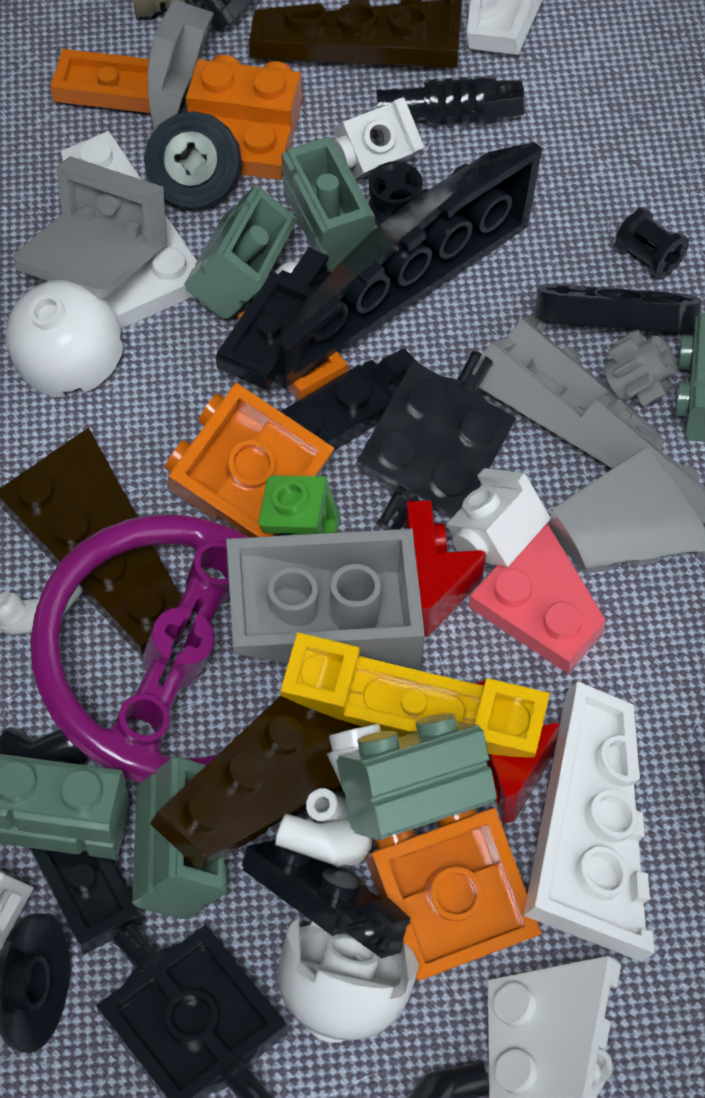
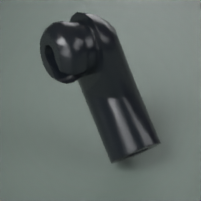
(49, 747)
(455, 1082)

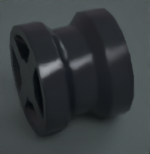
(391, 188)

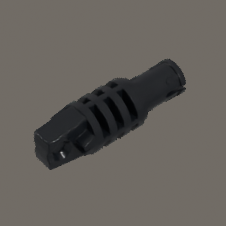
(460, 100)

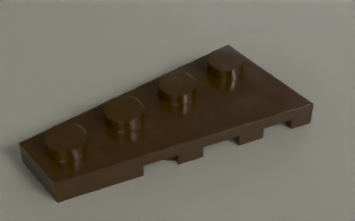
(361, 33)
(71, 499)
(252, 783)

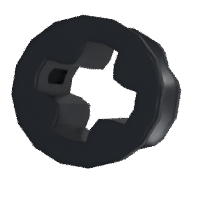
(635, 237)

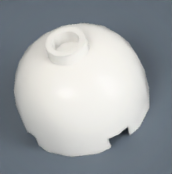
(63, 338)
(341, 985)

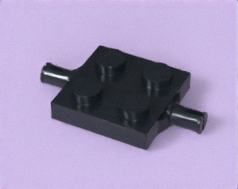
(435, 440)
(191, 1017)

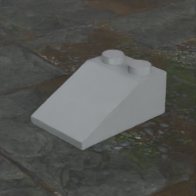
(330, 587)

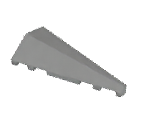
(574, 404)

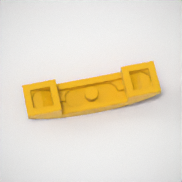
(369, 692)

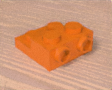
(254, 103)
(235, 455)
(456, 889)

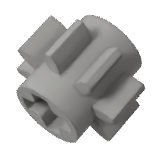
(640, 368)

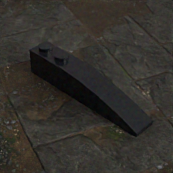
(413, 255)

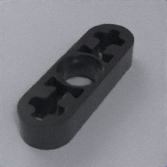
(617, 307)

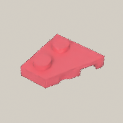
(542, 602)

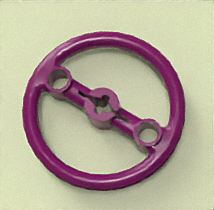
(119, 745)

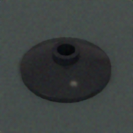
(33, 982)

